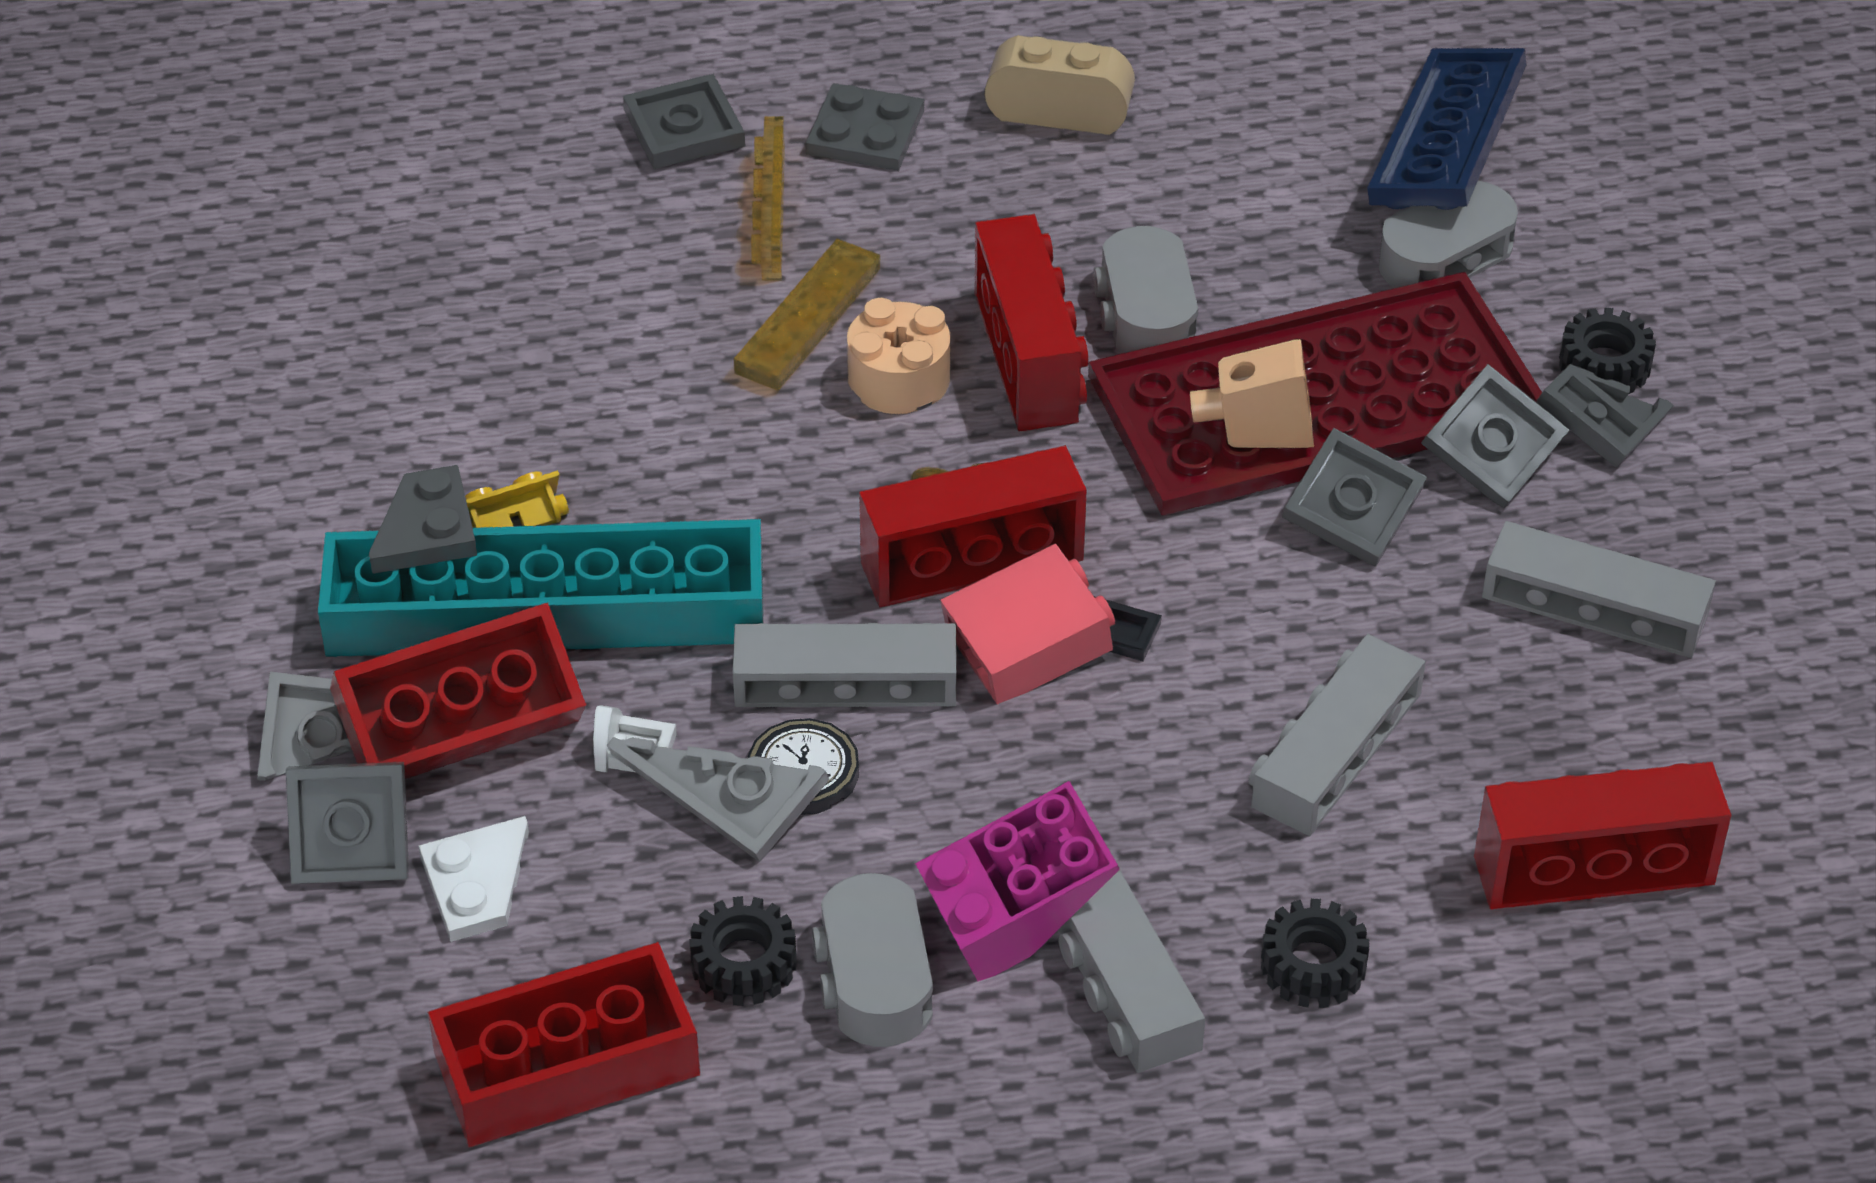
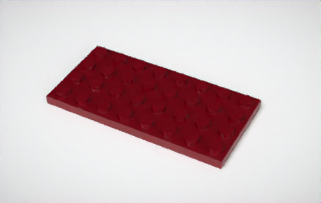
(1372, 367)

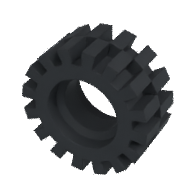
(1613, 333)
(746, 977)
(1311, 979)

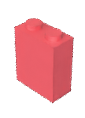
(1029, 623)

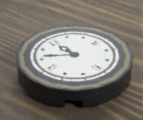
(815, 743)

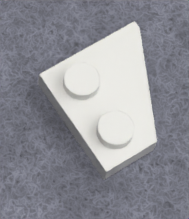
(475, 876)

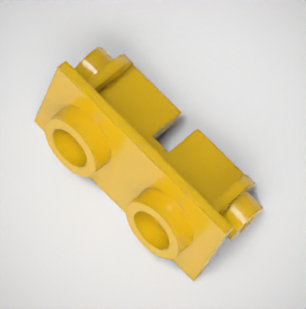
(528, 497)

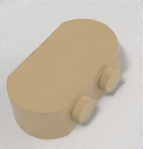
(1060, 84)

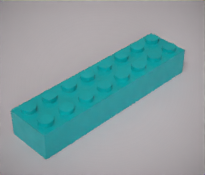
(600, 580)

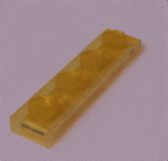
(769, 185)
(806, 314)

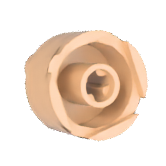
(898, 355)

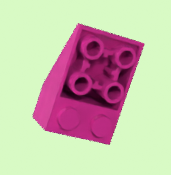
(1018, 879)

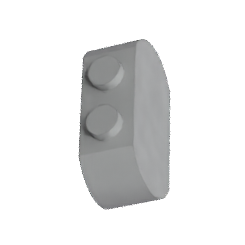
(1436, 242)
(1145, 288)
(874, 960)

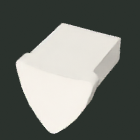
(611, 723)

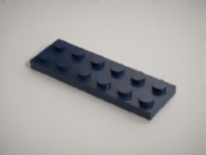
(1447, 128)

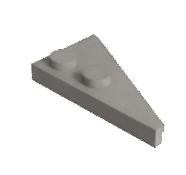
(299, 724)
(738, 797)

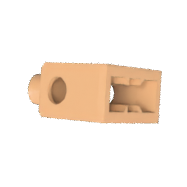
(1260, 398)

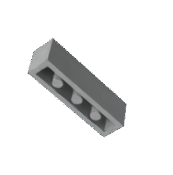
(1598, 589)
(844, 665)
(1336, 734)
(1131, 979)

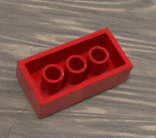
(1029, 322)
(969, 524)
(460, 693)
(1601, 835)
(564, 1044)

